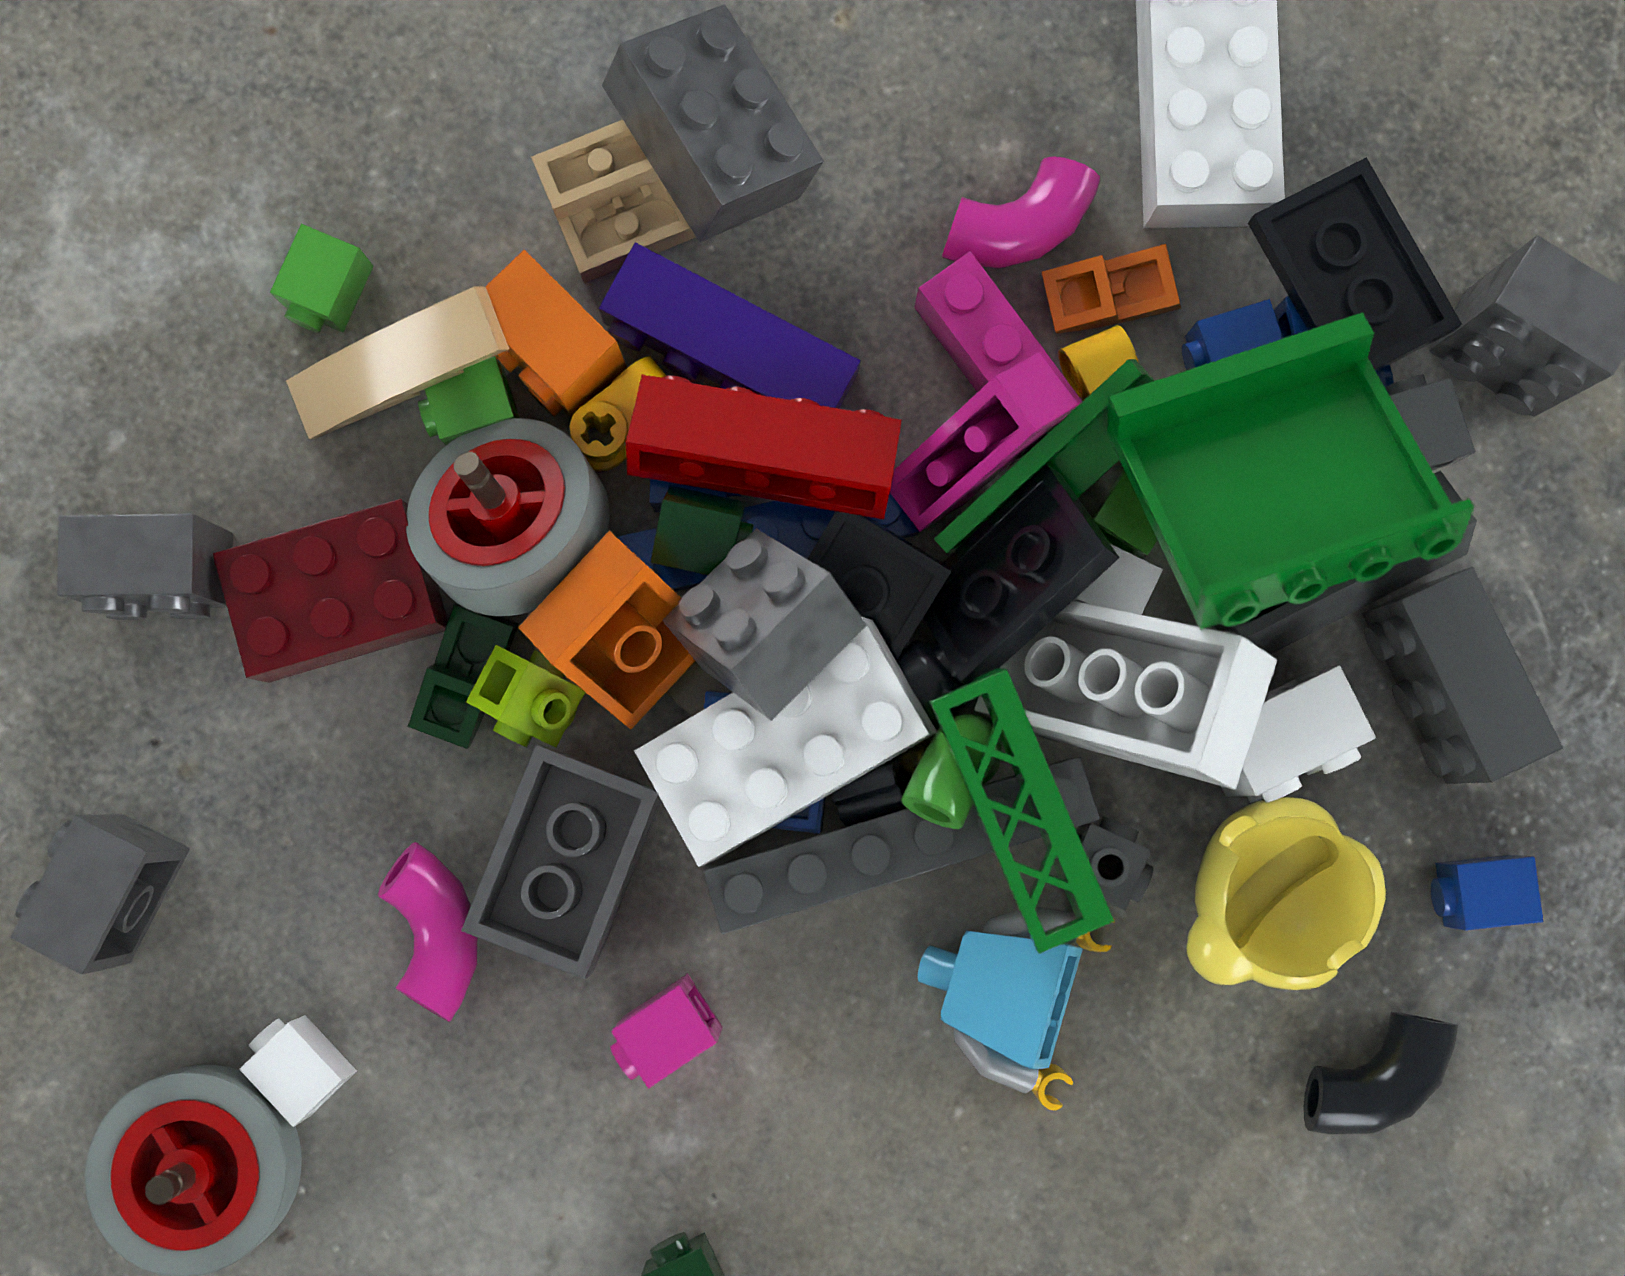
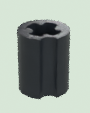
(873, 793)

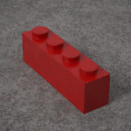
(762, 446)

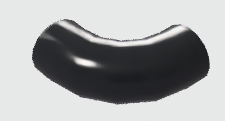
(1386, 1087)

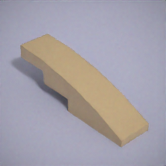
(397, 362)

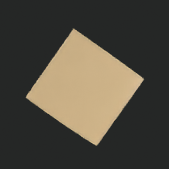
(608, 199)

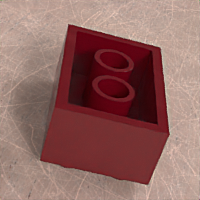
(328, 593)

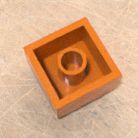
(551, 338)
(609, 631)

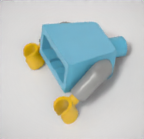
(1009, 998)

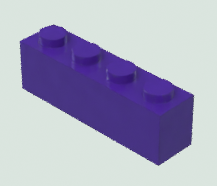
(720, 334)

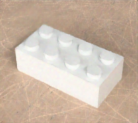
(1209, 111)
(1143, 690)
(741, 774)

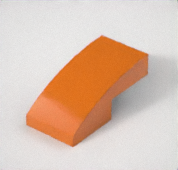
(1111, 290)

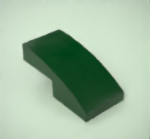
(447, 683)

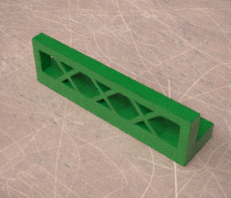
(1073, 448)
(1045, 804)

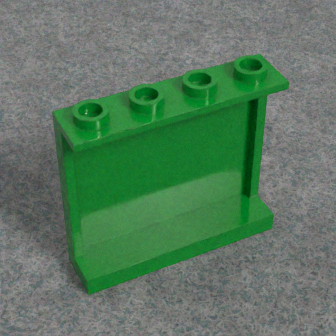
(1280, 474)

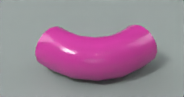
(1030, 225)
(436, 912)

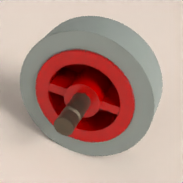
(506, 515)
(191, 1171)

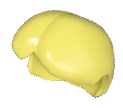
(1283, 897)

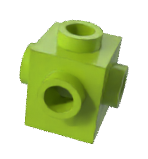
(525, 697)

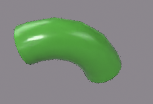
(937, 787)

